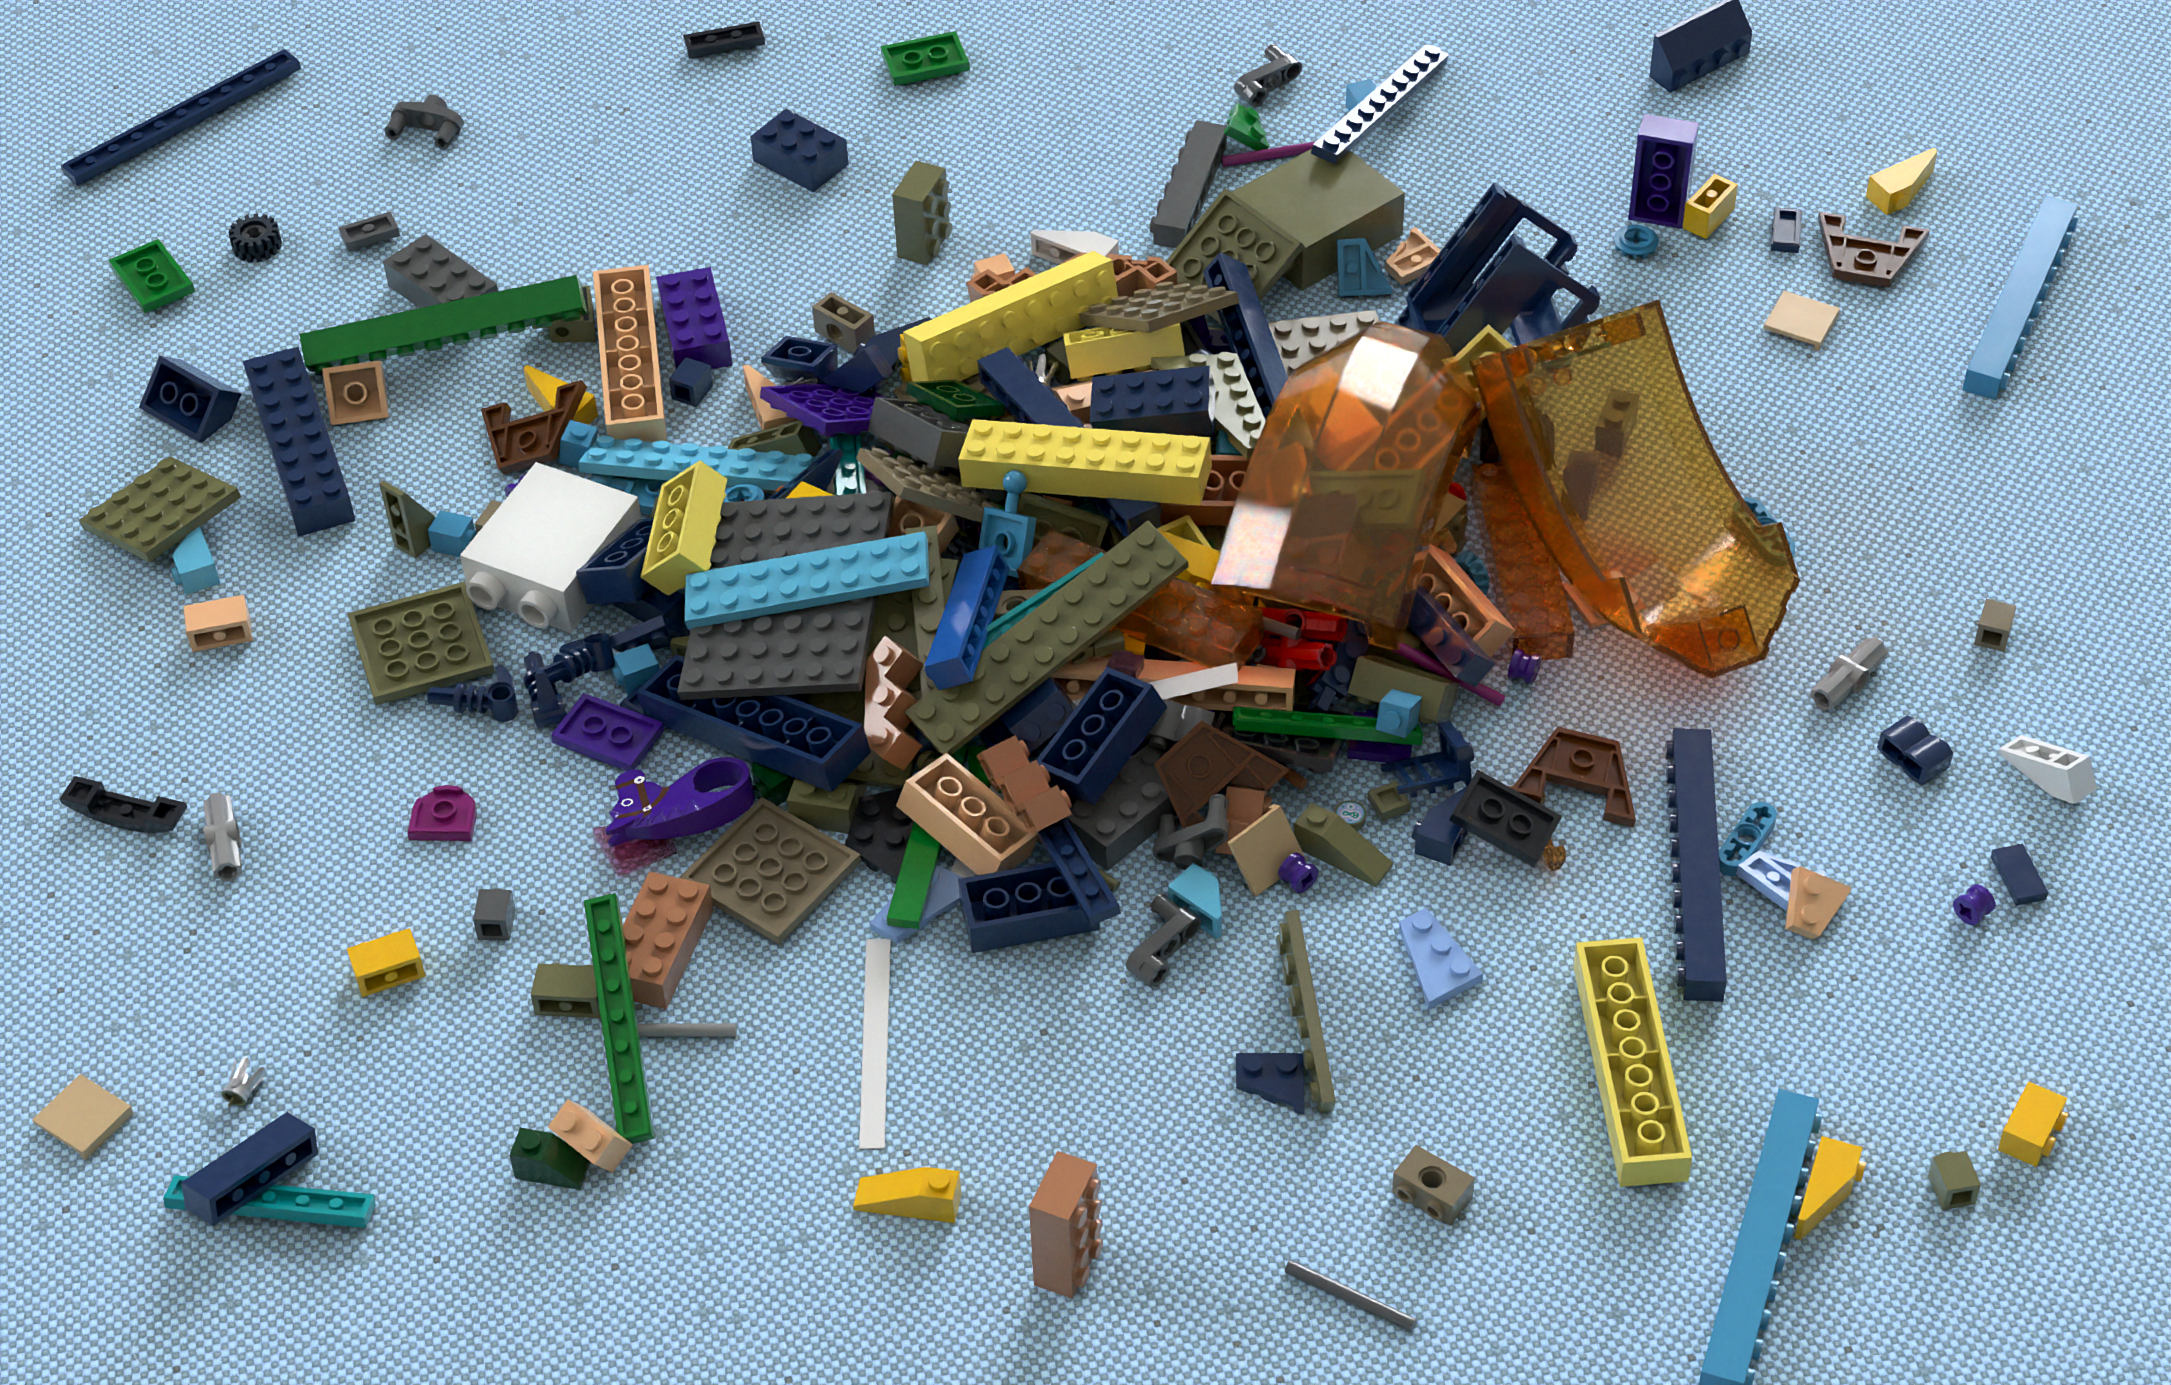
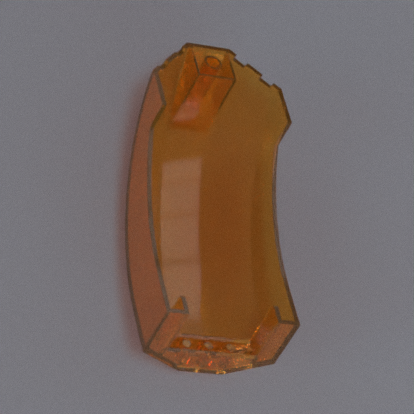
(1352, 479)
(1631, 485)

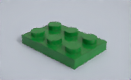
(925, 58)
(151, 276)

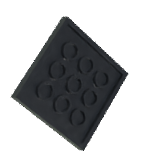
(1311, 752)

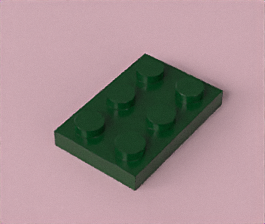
(955, 399)

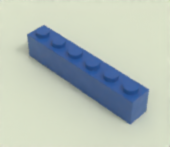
(966, 617)

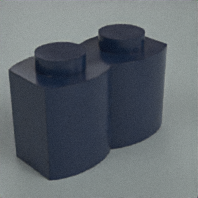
(1915, 750)

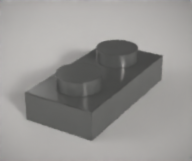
(369, 231)

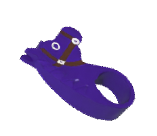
(684, 806)

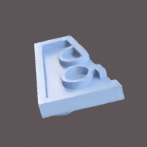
(941, 898)
(1438, 960)

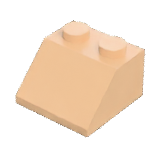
(356, 392)

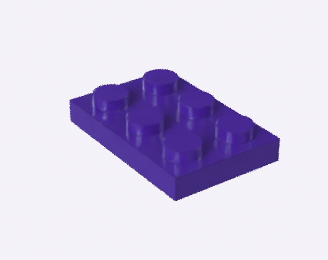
(607, 732)

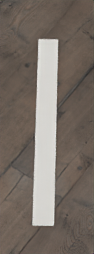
(1194, 681)
(875, 1044)

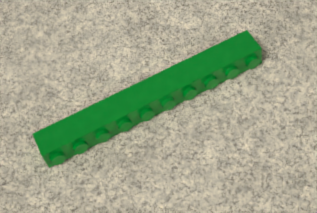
(444, 324)

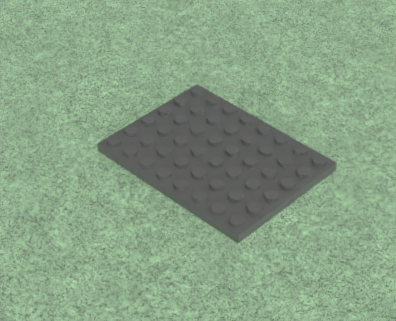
(795, 649)

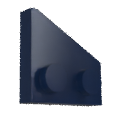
(656, 632)
(1272, 1077)

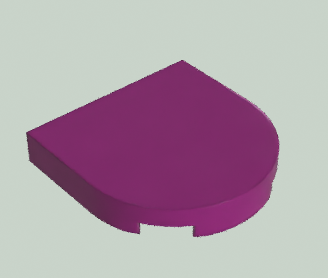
(443, 816)

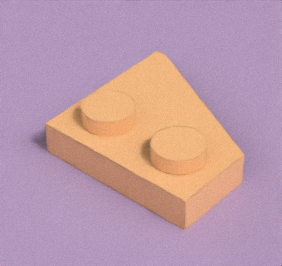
(1411, 257)
(1812, 902)

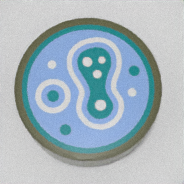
(1352, 812)

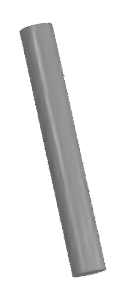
(687, 1030)

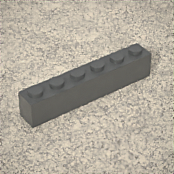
(1189, 183)

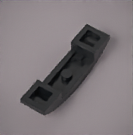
(119, 810)

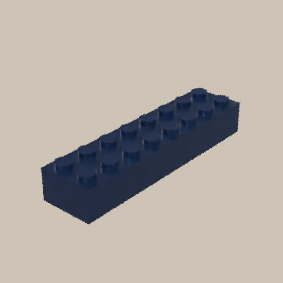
(299, 441)
(763, 729)

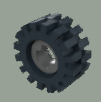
(255, 237)

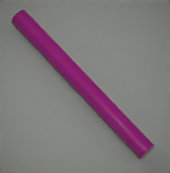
(1266, 154)
(1441, 670)

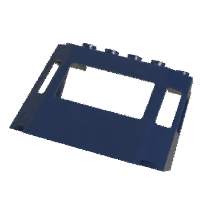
(1510, 291)

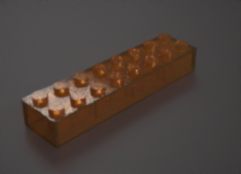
(1520, 568)
(1175, 619)

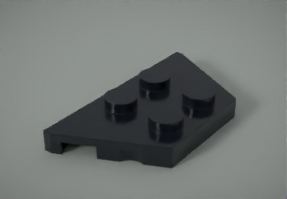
(880, 832)

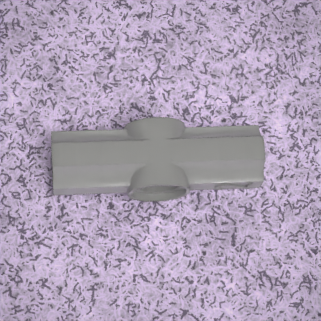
(1849, 673)
(222, 837)

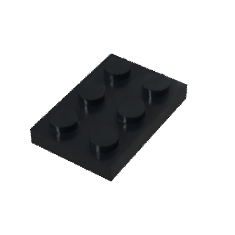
(1505, 818)

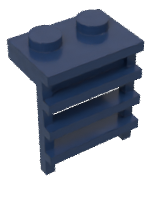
(1449, 764)

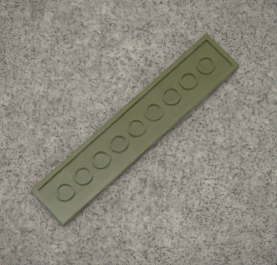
(1049, 638)

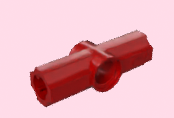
(1314, 624)
(1297, 654)

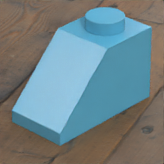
(194, 564)
(1199, 893)

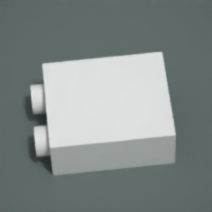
(539, 540)

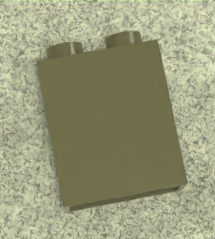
(1324, 204)

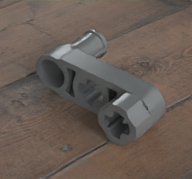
(1256, 84)
(1150, 957)

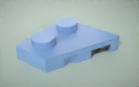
(1769, 876)

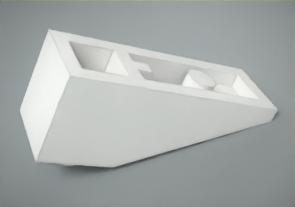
(1063, 245)
(2051, 767)

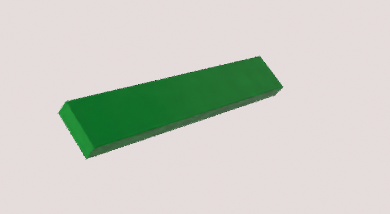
(1317, 725)

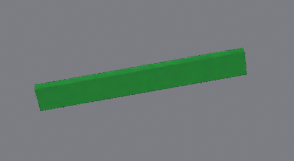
(917, 871)
(618, 1019)

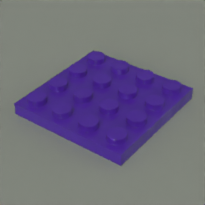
(823, 406)

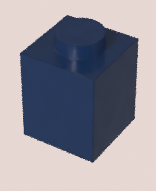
(690, 382)

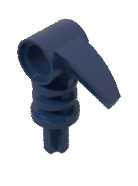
(580, 657)
(498, 697)
(545, 701)

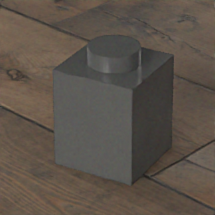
(494, 914)

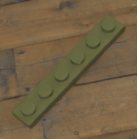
(928, 604)

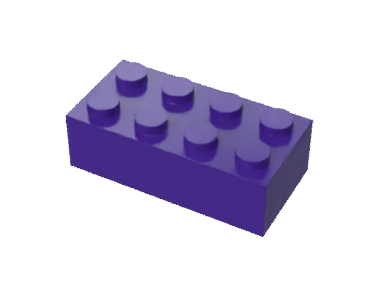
(1663, 170)
(694, 318)

